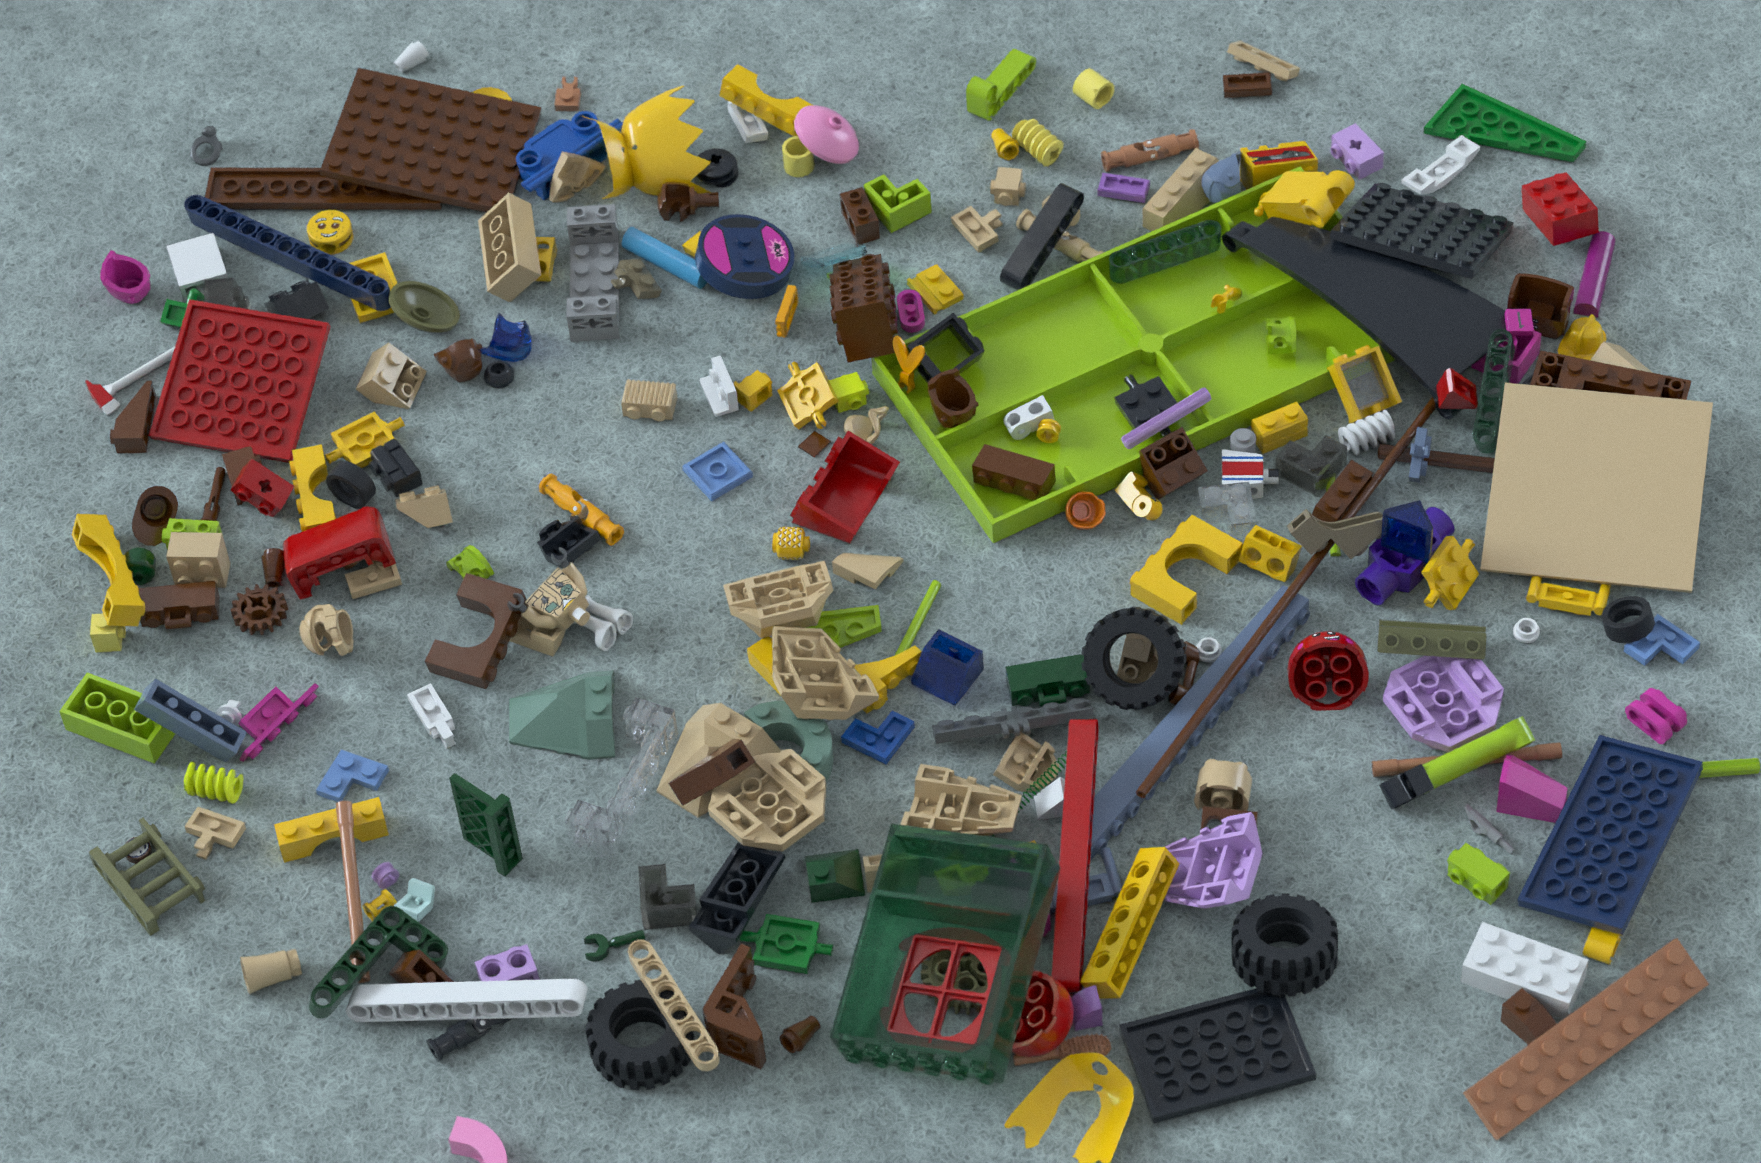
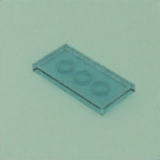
(833, 255)

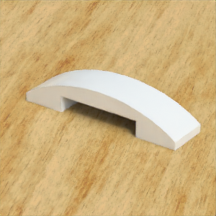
(1444, 169)

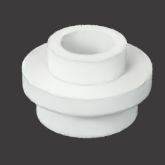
(1526, 624)
(1209, 644)

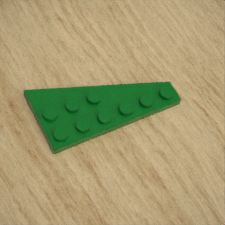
(1501, 126)

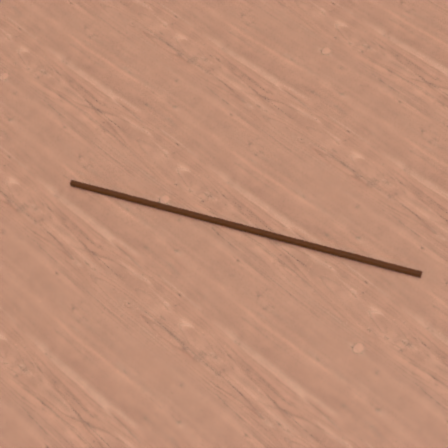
(1281, 606)

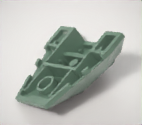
(567, 716)

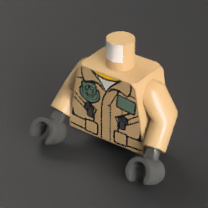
(557, 600)

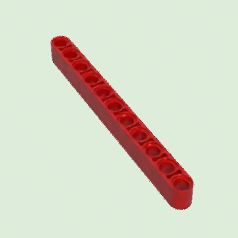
(1075, 853)

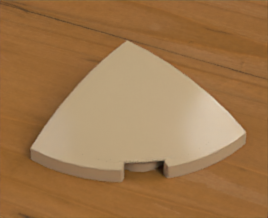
(573, 174)

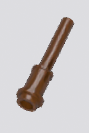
(208, 514)

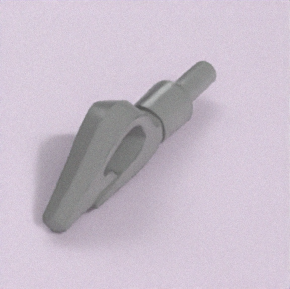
(1481, 825)

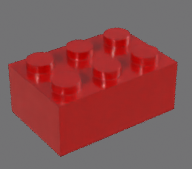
(1560, 209)

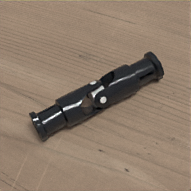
(458, 1038)

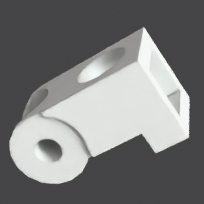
(1027, 417)

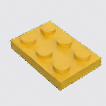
(378, 266)

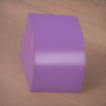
(1087, 1009)

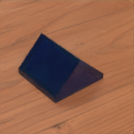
(1408, 530)

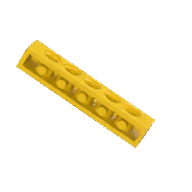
(1130, 922)

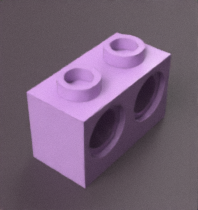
(505, 964)

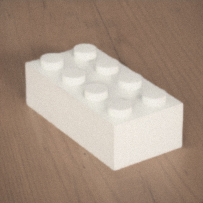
(1507, 962)

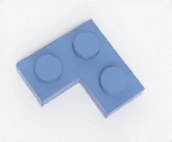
(1663, 637)
(350, 769)

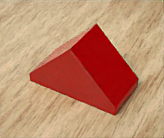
(1456, 391)

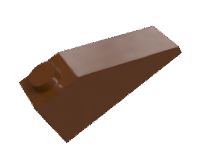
(135, 422)
(1526, 1016)

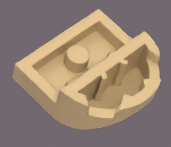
(1025, 763)

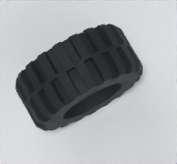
(1098, 665)
(1284, 969)
(627, 1064)

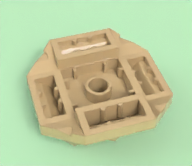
(780, 598)

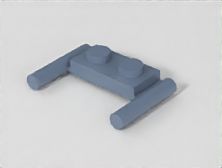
(1101, 886)

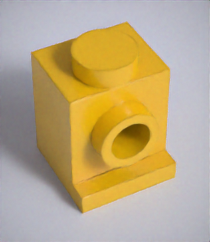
(754, 390)

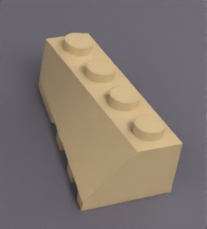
(1180, 193)

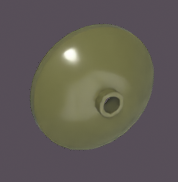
(424, 307)

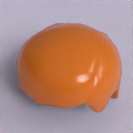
(1085, 510)

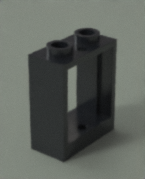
(959, 329)

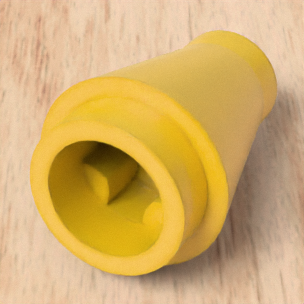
(1005, 145)

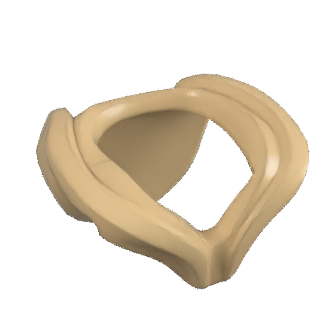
(864, 426)

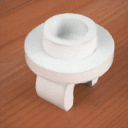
(230, 712)

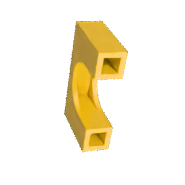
(1191, 541)

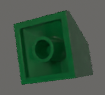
(834, 876)

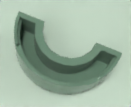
(809, 734)

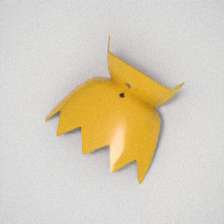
(659, 143)

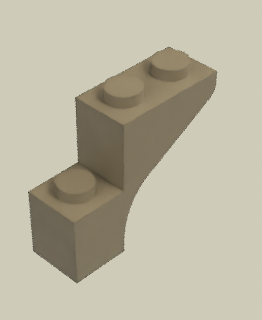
(1350, 534)

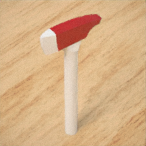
(104, 394)

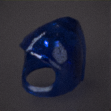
(509, 340)

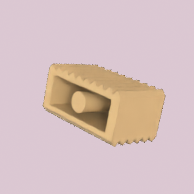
(649, 400)

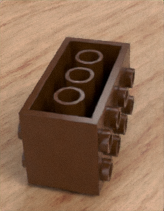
(863, 307)

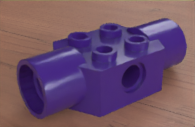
(1394, 571)

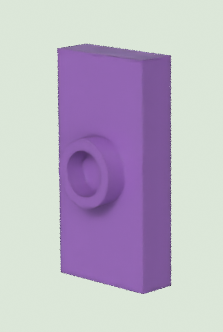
(1123, 187)

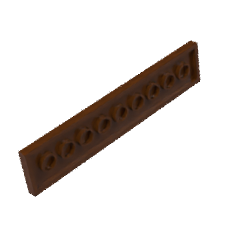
(301, 190)

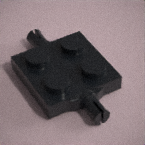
(1144, 401)

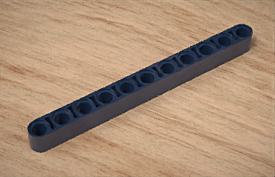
(288, 252)

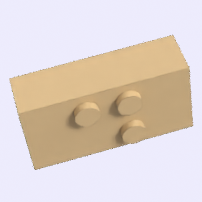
(509, 247)

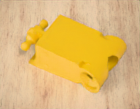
(1306, 196)

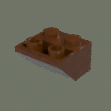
(1170, 463)

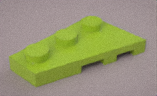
(850, 624)

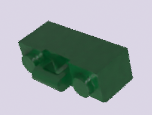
(1047, 681)

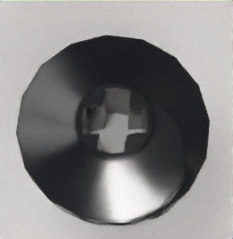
(721, 170)

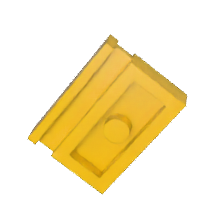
(935, 289)

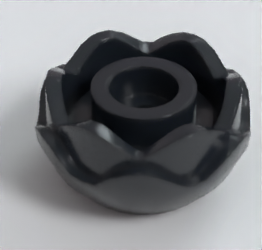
(499, 374)

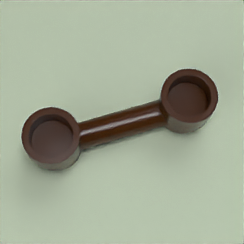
(1192, 661)

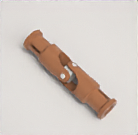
(1145, 151)

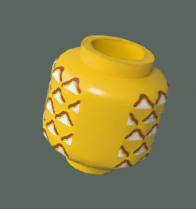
(790, 543)

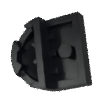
(568, 535)

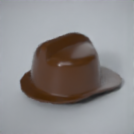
(153, 513)

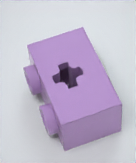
(1356, 151)

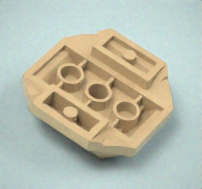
(771, 801)

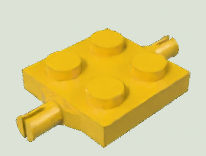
(807, 395)
(360, 437)
(1450, 573)

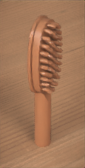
(1082, 1044)

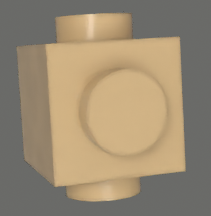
(1008, 186)

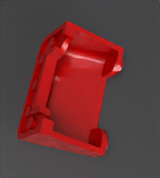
(334, 546)

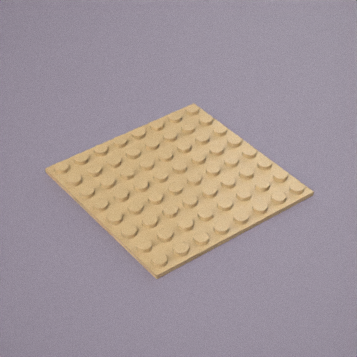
(1597, 487)

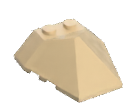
(816, 676)
(702, 735)
(960, 804)

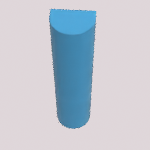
(662, 256)

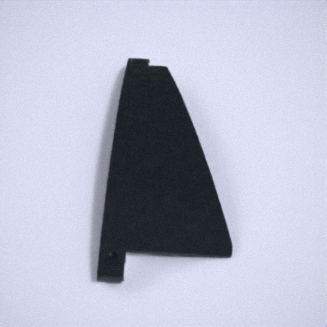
(1401, 305)

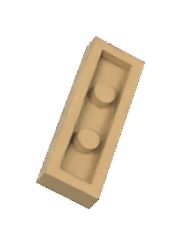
(1263, 61)

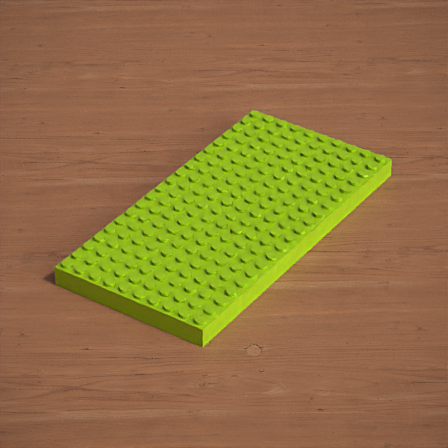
(1085, 333)

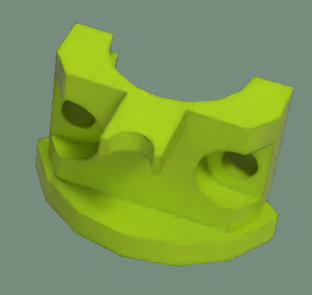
(1281, 335)
(471, 562)

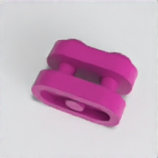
(1656, 715)

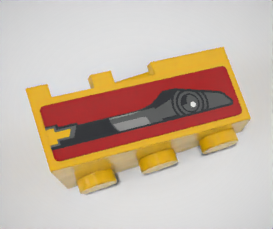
(1267, 163)

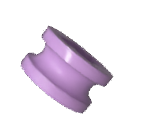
(385, 875)

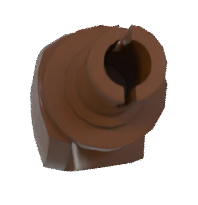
(683, 199)

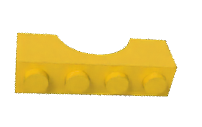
(742, 90)
(311, 470)
(302, 835)

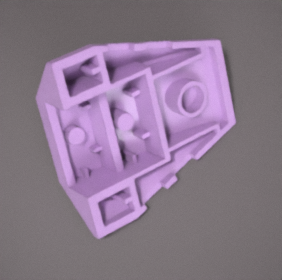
(1216, 864)

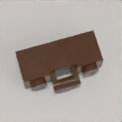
(180, 604)

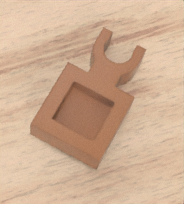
(568, 97)

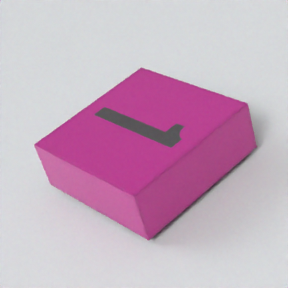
(1519, 321)

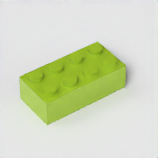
(107, 715)

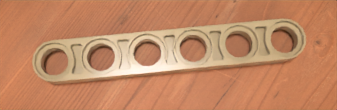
(669, 1006)

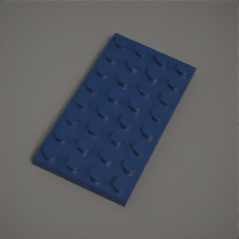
(1610, 834)

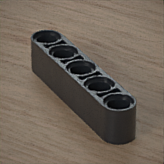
(1042, 237)

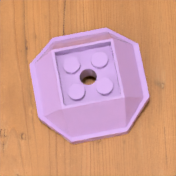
(1444, 700)

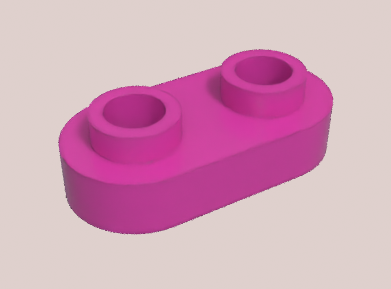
(912, 312)

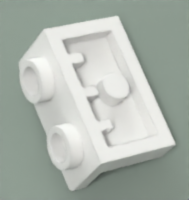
(719, 389)

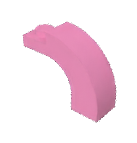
(476, 1141)

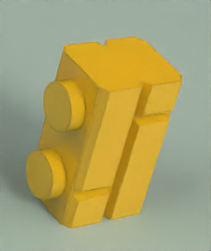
(1280, 427)

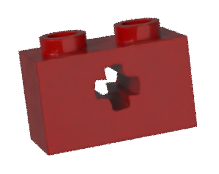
(255, 478)

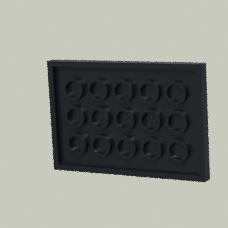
(1216, 1053)

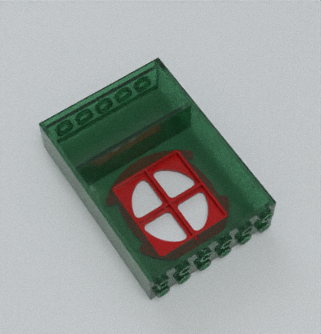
(954, 896)

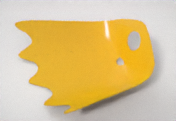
(1073, 1075)

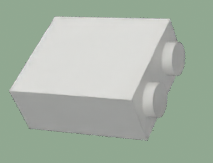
(196, 262)

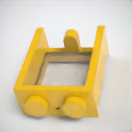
(1364, 383)

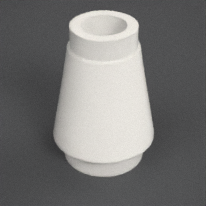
(411, 57)

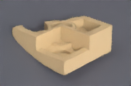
(865, 568)
(538, 639)

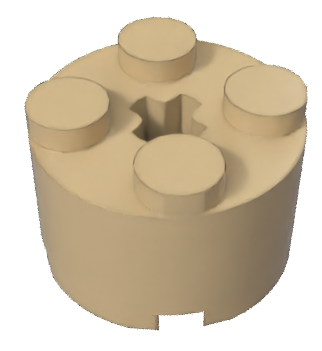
(1223, 785)

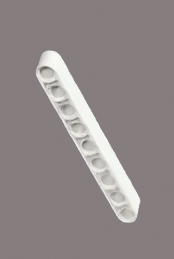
(467, 1000)

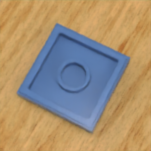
(717, 471)

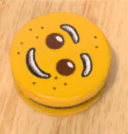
(330, 231)

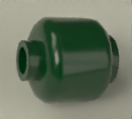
(142, 564)

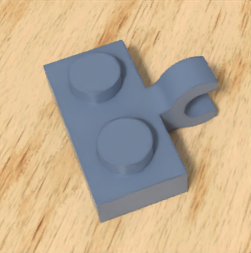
(1419, 451)

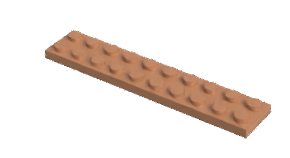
(1585, 1039)

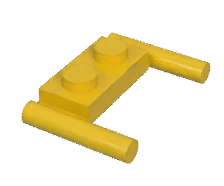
(1567, 598)

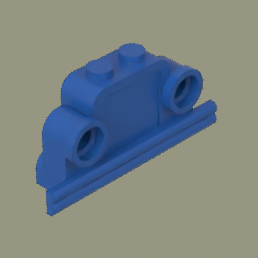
(543, 150)

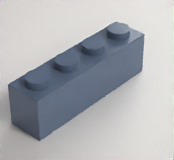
(190, 720)

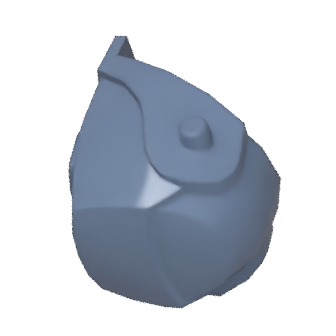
(1222, 179)

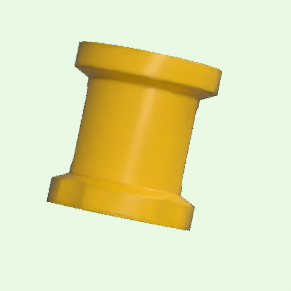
(371, 908)

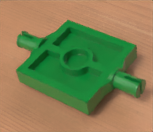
(786, 943)

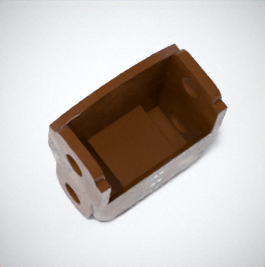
(1547, 299)

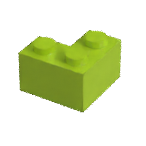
(899, 205)

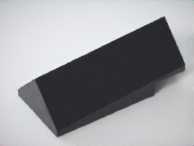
(734, 895)

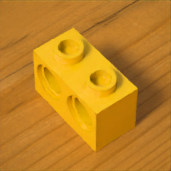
(1270, 553)

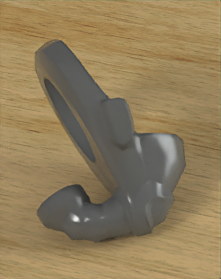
(208, 136)

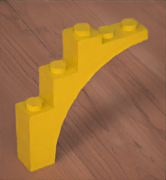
(884, 673)

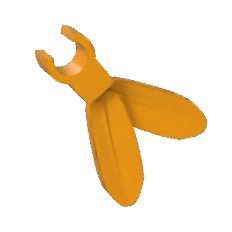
(907, 362)

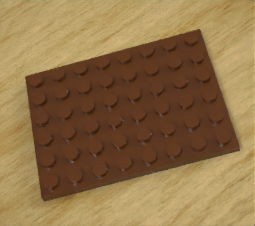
(429, 140)

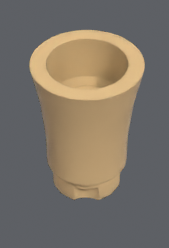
(269, 969)

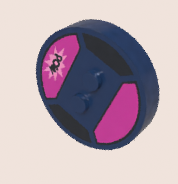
(744, 256)

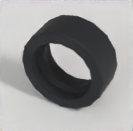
(351, 484)
(1624, 608)

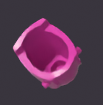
(125, 278)

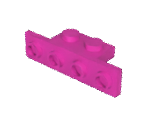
(269, 714)

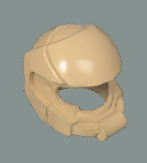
(330, 623)

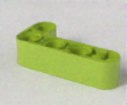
(987, 96)

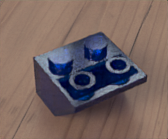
(947, 667)

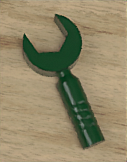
(604, 945)

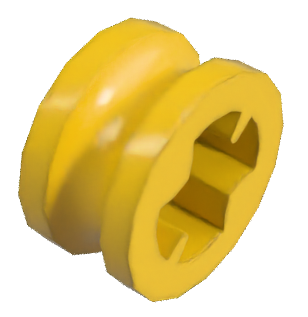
(1048, 430)

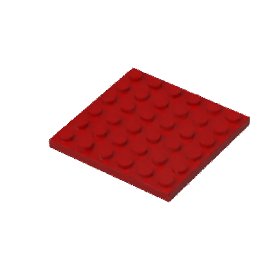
(240, 380)

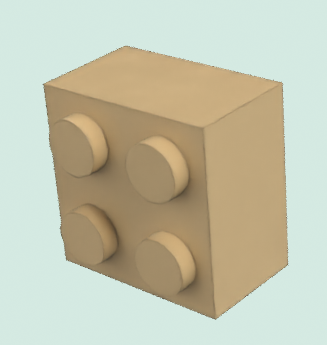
(198, 558)

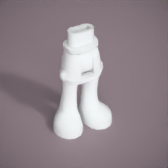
(605, 631)

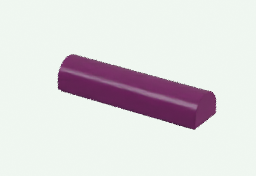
(1595, 274)

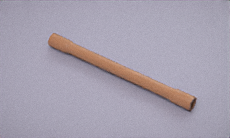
(1537, 752)
(346, 824)

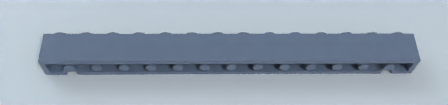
(1118, 796)

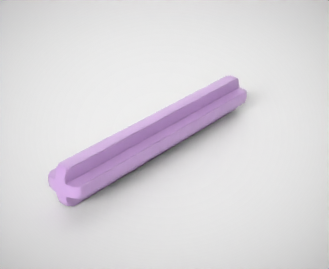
(1166, 418)

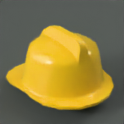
(1582, 338)

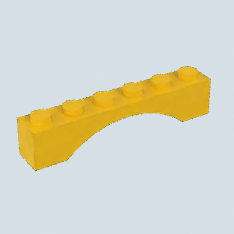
(97, 540)

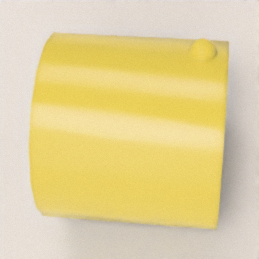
(1093, 88)
(797, 158)

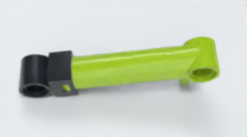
(1456, 763)

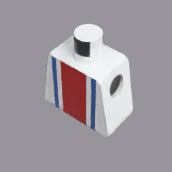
(1247, 467)

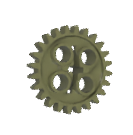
(968, 976)

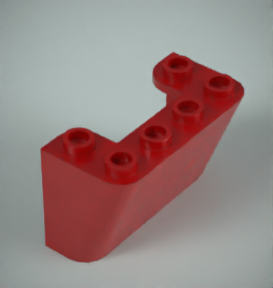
(845, 488)

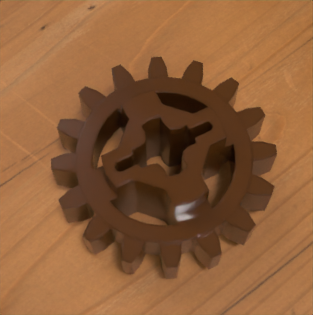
(259, 609)

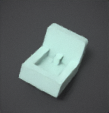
(418, 900)

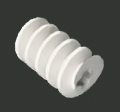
(1367, 432)

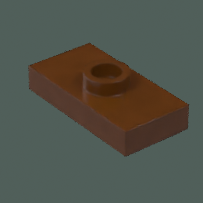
(1247, 85)

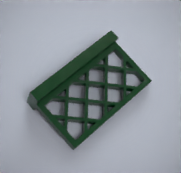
(487, 823)

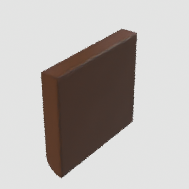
(814, 444)

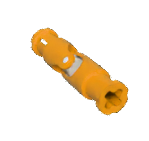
(570, 500)

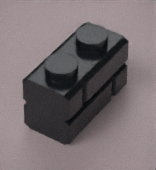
(395, 467)

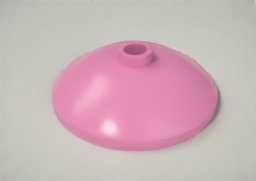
(826, 134)

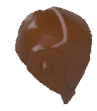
(461, 360)
(951, 398)

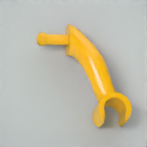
(1220, 300)

